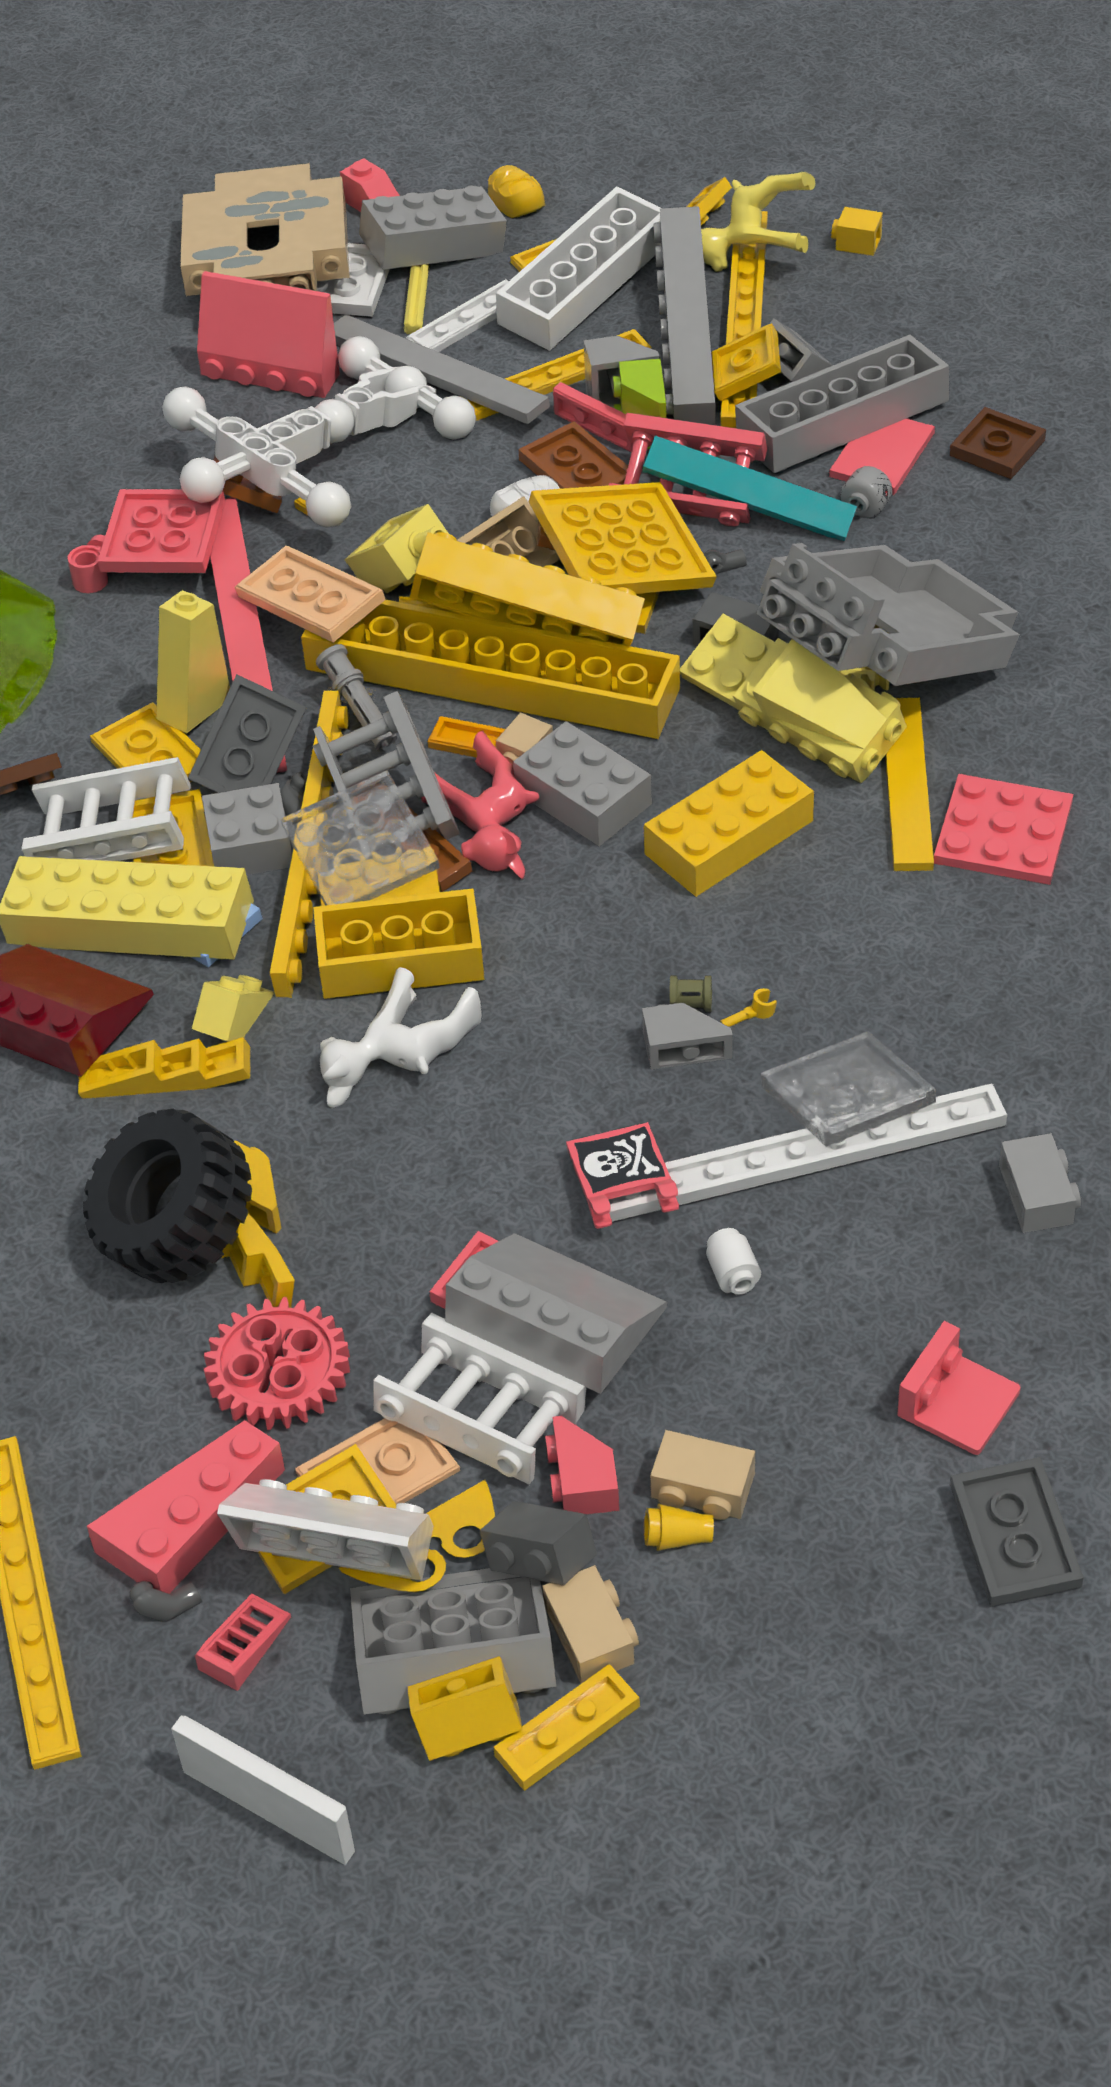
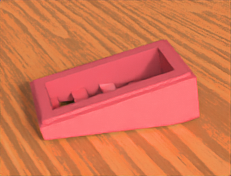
(236, 1672)

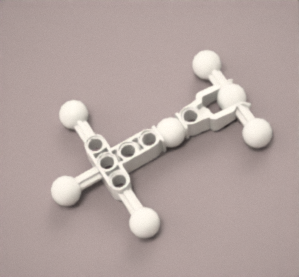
(271, 452)

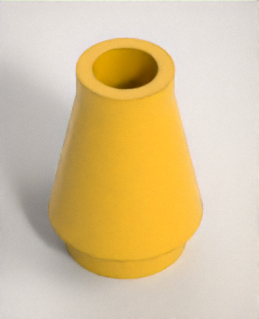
(674, 1527)

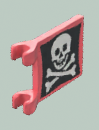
(618, 1166)

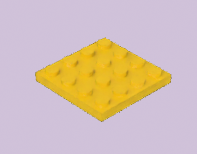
(623, 537)

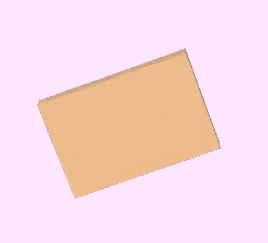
(399, 1456)

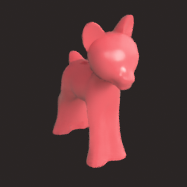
(493, 844)

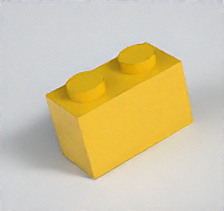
(464, 1708)

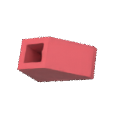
(585, 1468)

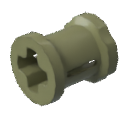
(703, 986)

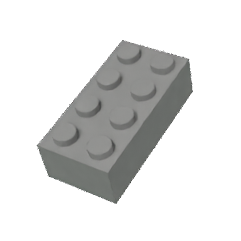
(432, 227)

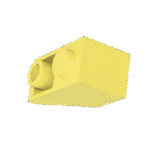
(230, 1006)

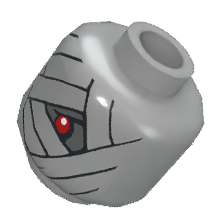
(868, 490)

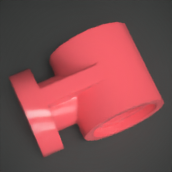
(84, 566)

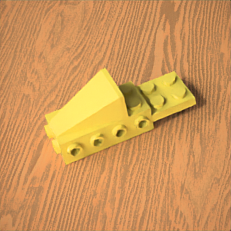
(797, 697)

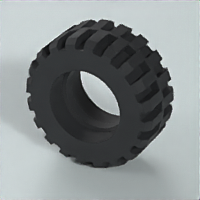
(199, 1215)

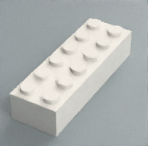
(579, 269)

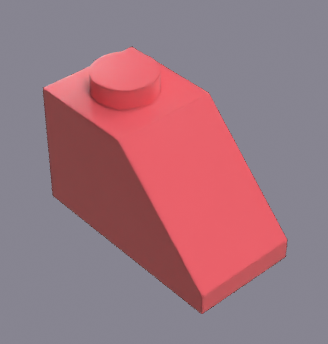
(365, 182)

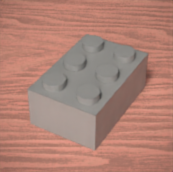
(584, 783)

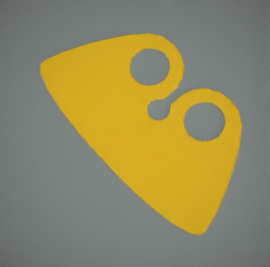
(468, 1508)

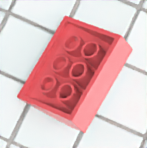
(267, 335)

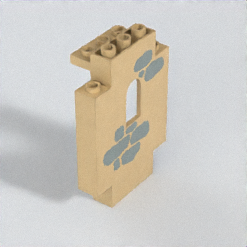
(309, 222)

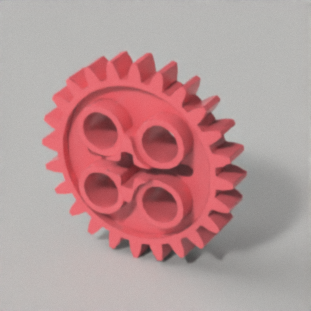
(311, 1372)

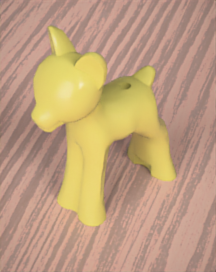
(747, 217)

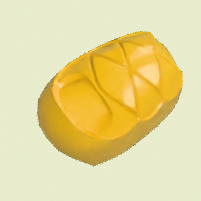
(515, 191)

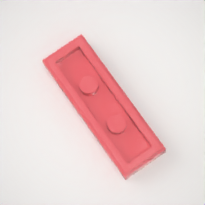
(591, 415)

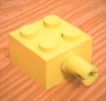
(395, 549)

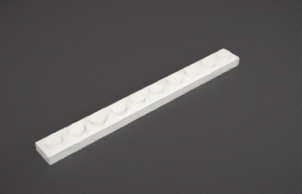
(802, 1153)

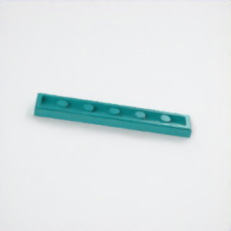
(744, 485)

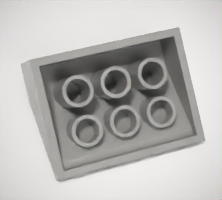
(550, 1310)
(448, 1629)

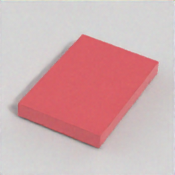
(887, 449)

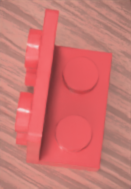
(954, 1394)

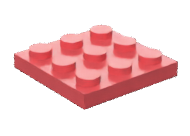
(160, 532)
(1003, 829)

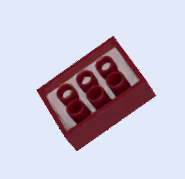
(62, 1008)

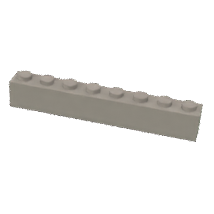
(686, 316)

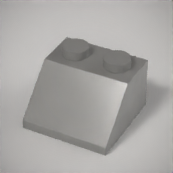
(602, 363)

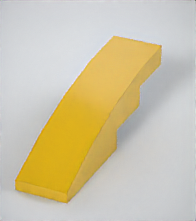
(181, 1067)
(260, 1262)

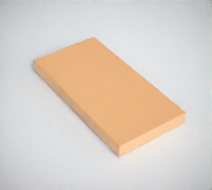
(310, 593)

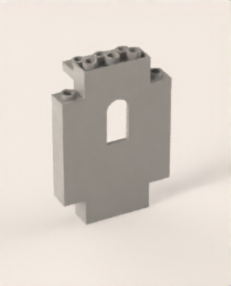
(930, 613)

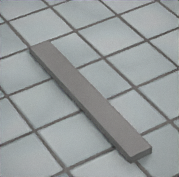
(448, 372)

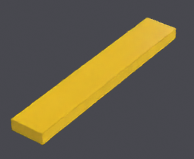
(545, 377)
(909, 794)

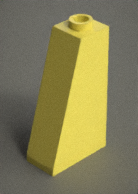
(190, 662)

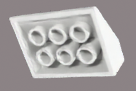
(329, 1529)

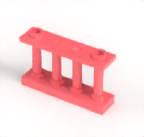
(710, 439)

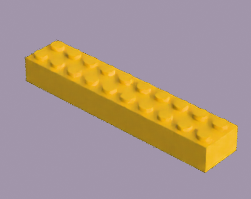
(510, 667)

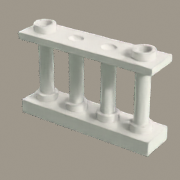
(112, 840)
(486, 1363)

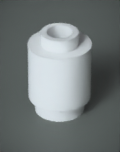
(732, 1261)

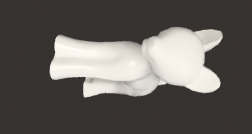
(386, 1039)

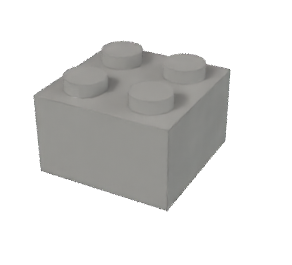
(248, 829)

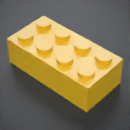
(728, 823)
(371, 939)

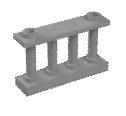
(408, 752)

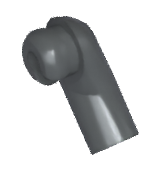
(724, 562)
(293, 793)

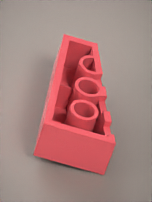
(175, 1518)

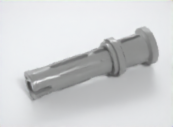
(350, 686)

